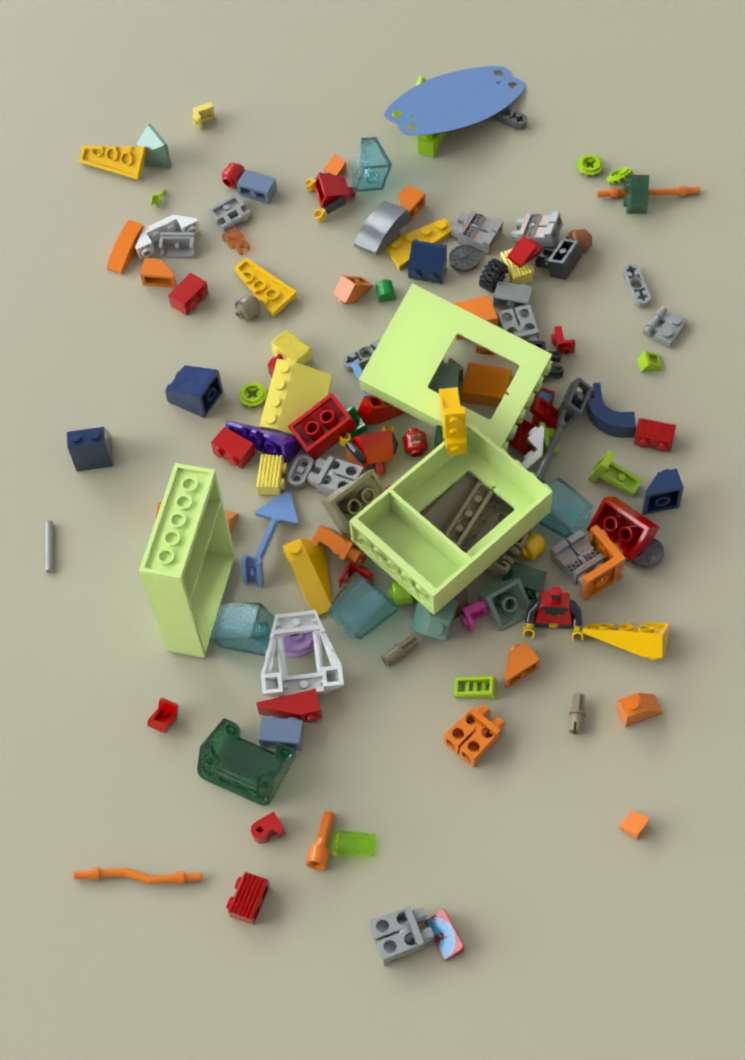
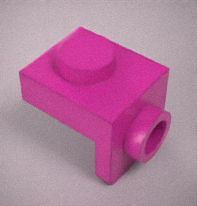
(472, 612)

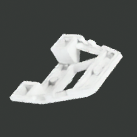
(280, 683)

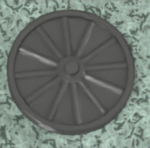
(464, 258)
(651, 555)

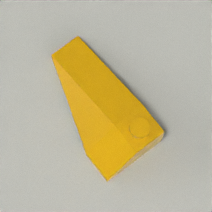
(311, 573)
(643, 640)

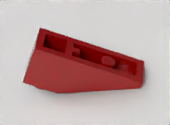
(376, 411)
(299, 705)

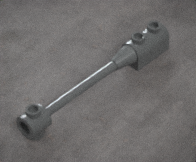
(570, 408)

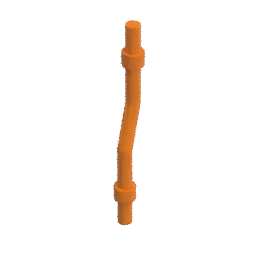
(681, 191)
(178, 878)

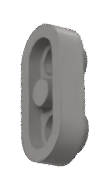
(300, 473)

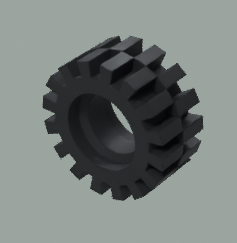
(493, 272)

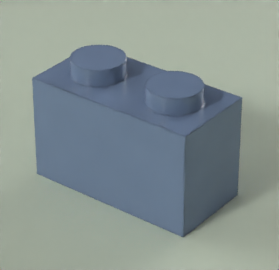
(257, 186)
(279, 731)

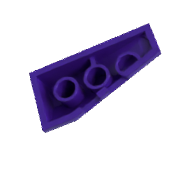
(267, 440)

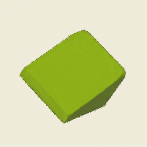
(649, 361)

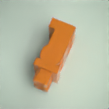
(339, 544)
(474, 734)

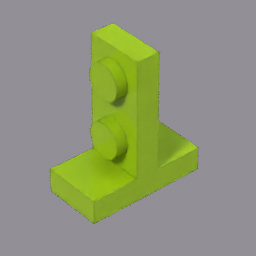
(615, 474)

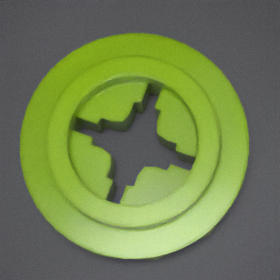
(589, 160)
(619, 175)
(252, 388)

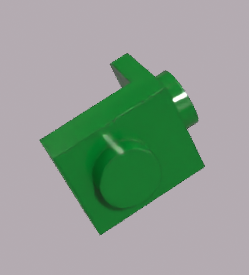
(361, 426)

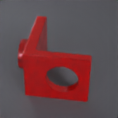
(349, 571)

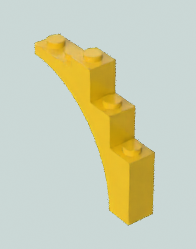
(453, 421)

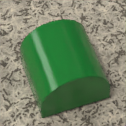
(385, 291)

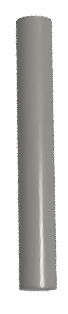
(49, 545)

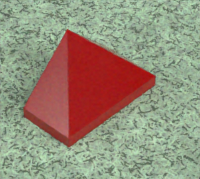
(520, 440)

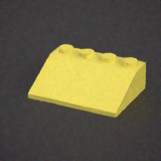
(292, 393)

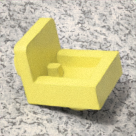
(202, 114)

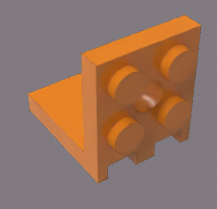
(606, 573)

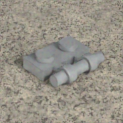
(227, 209)
(670, 329)

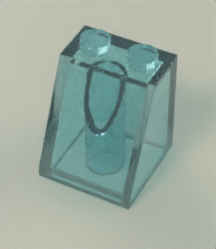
(370, 166)
(567, 509)
(362, 608)
(243, 628)

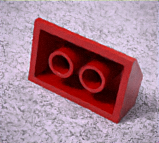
(322, 426)
(624, 526)

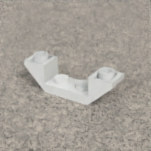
(170, 224)
(535, 438)

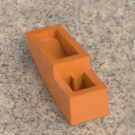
(124, 248)

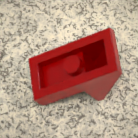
(524, 252)
(543, 412)

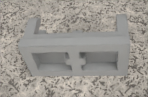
(177, 244)

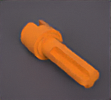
(319, 853)

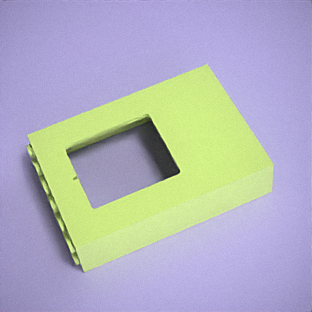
(416, 346)
(420, 554)
(188, 560)

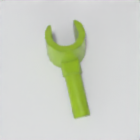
(156, 199)

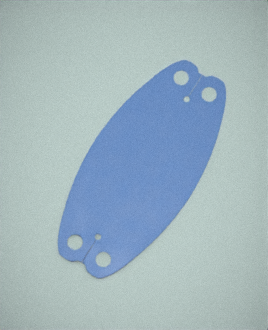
(454, 100)

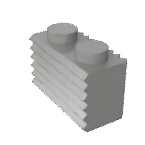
(511, 295)

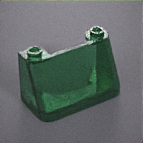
(243, 765)

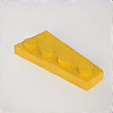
(117, 159)

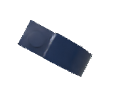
(607, 420)

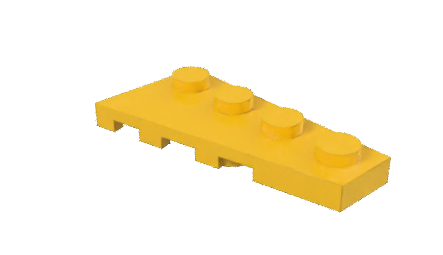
(432, 233)
(267, 288)

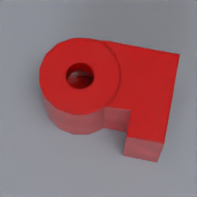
(267, 827)

